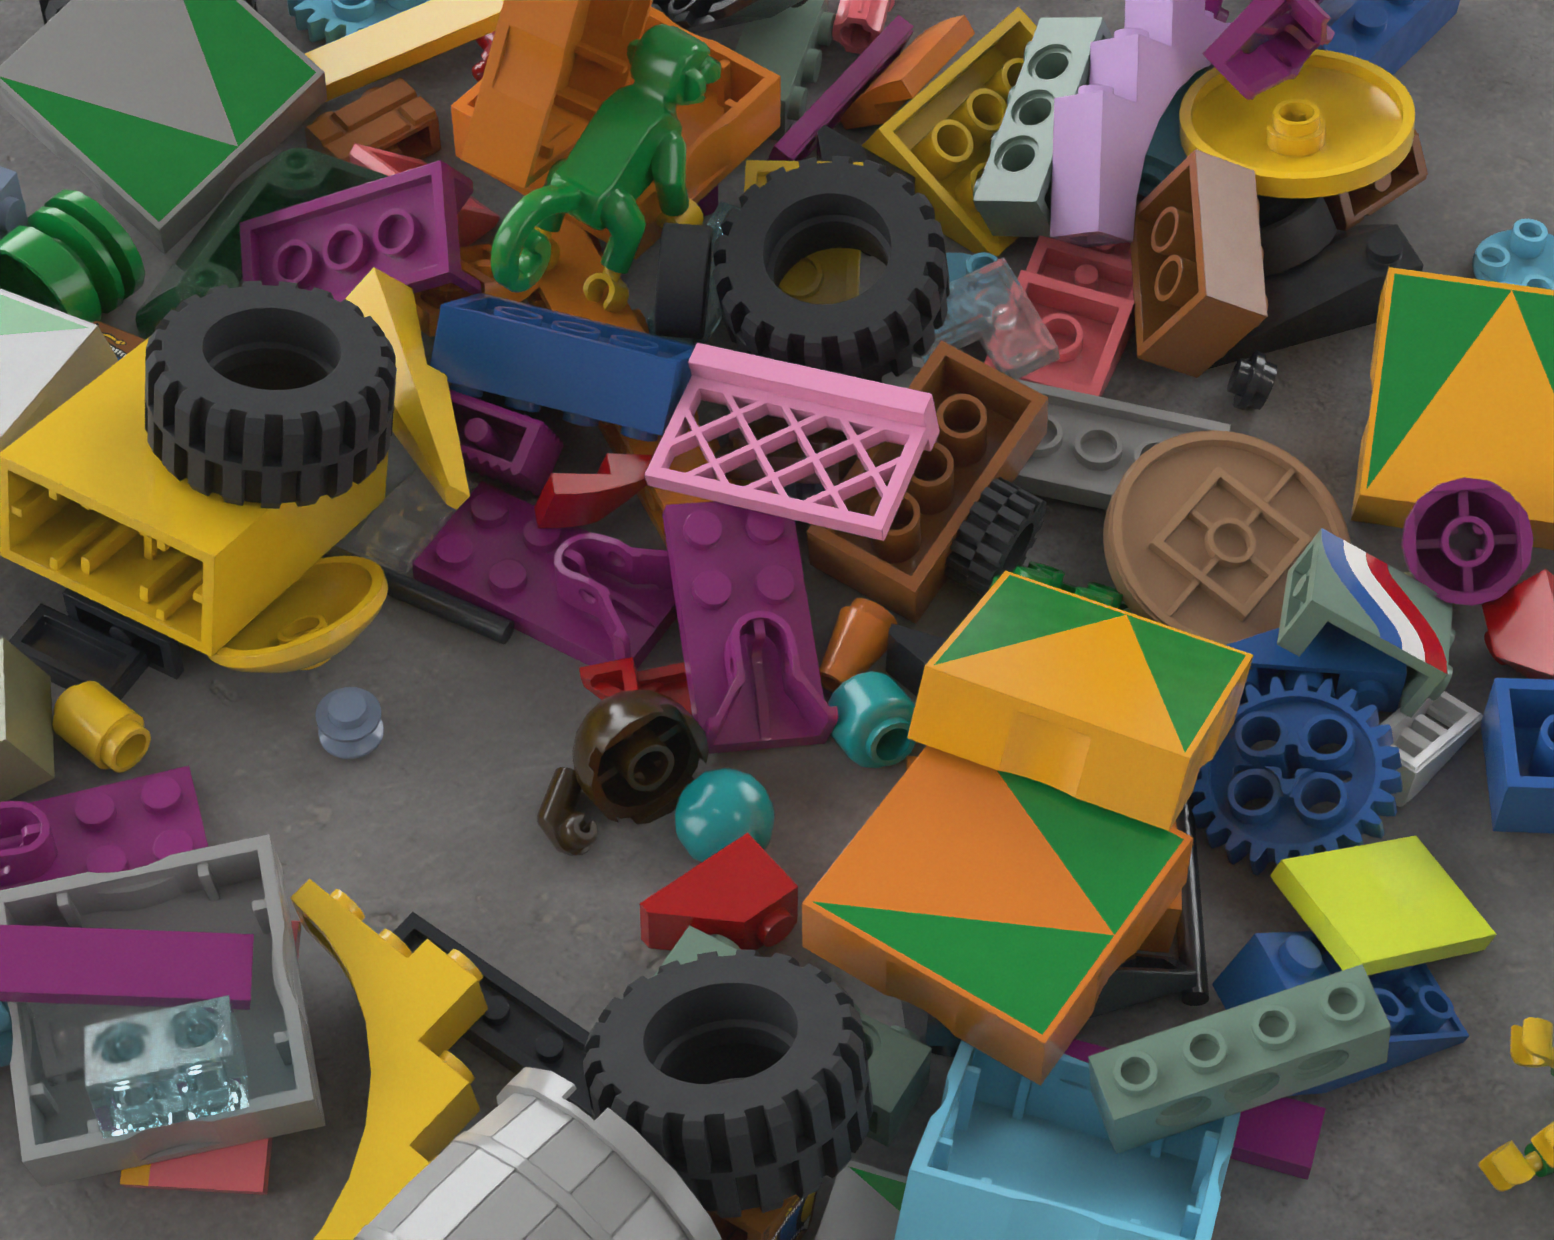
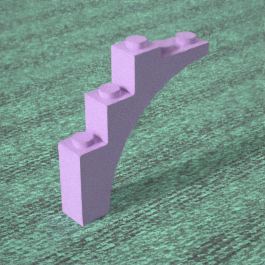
(1111, 121)

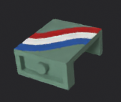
(1374, 604)

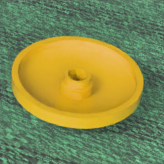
(1309, 135)

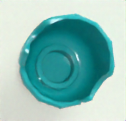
(720, 810)

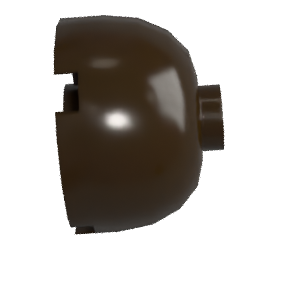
(637, 754)

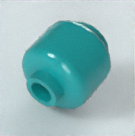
(873, 720)

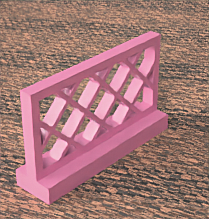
(809, 403)

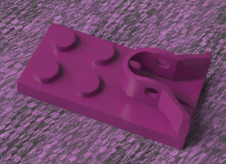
(1269, 43)
(392, 224)
(555, 583)
(745, 628)
(100, 829)

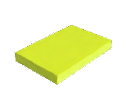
(1382, 905)

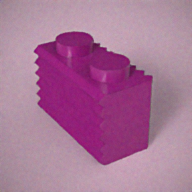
(505, 443)

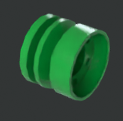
(71, 258)

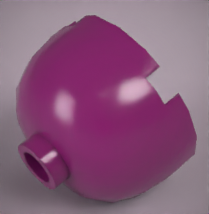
(1467, 541)

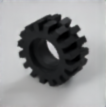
(995, 535)

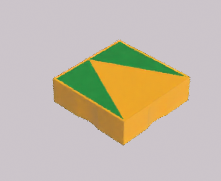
(1459, 395)
(1081, 698)

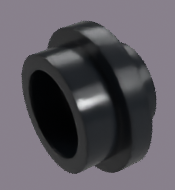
(1252, 381)

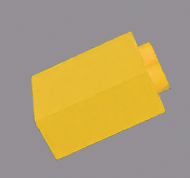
(114, 525)

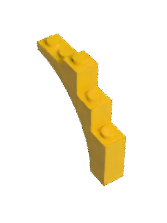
(413, 1016)

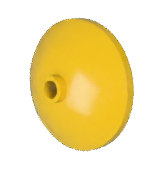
(310, 618)

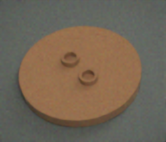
(1211, 531)

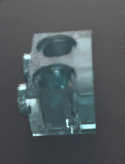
(165, 1066)

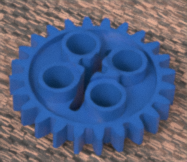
(1300, 725)

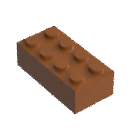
(985, 433)

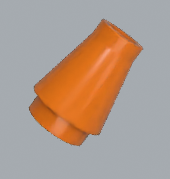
(855, 642)

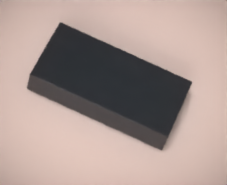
(78, 653)

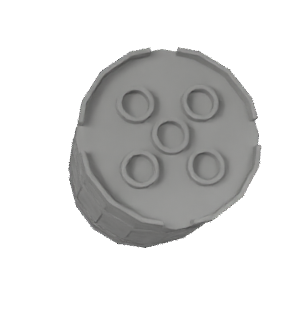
(544, 1175)

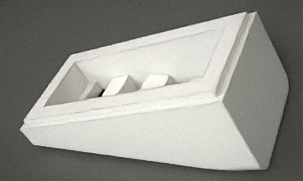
(1427, 745)

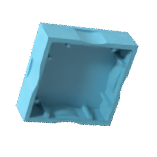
(1041, 1166)

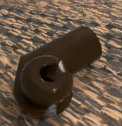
(559, 818)

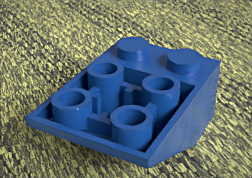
(1411, 998)

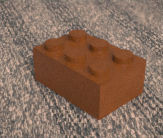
(1197, 264)

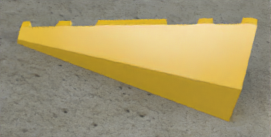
(422, 400)

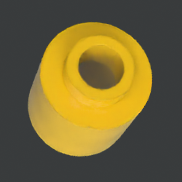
(101, 726)

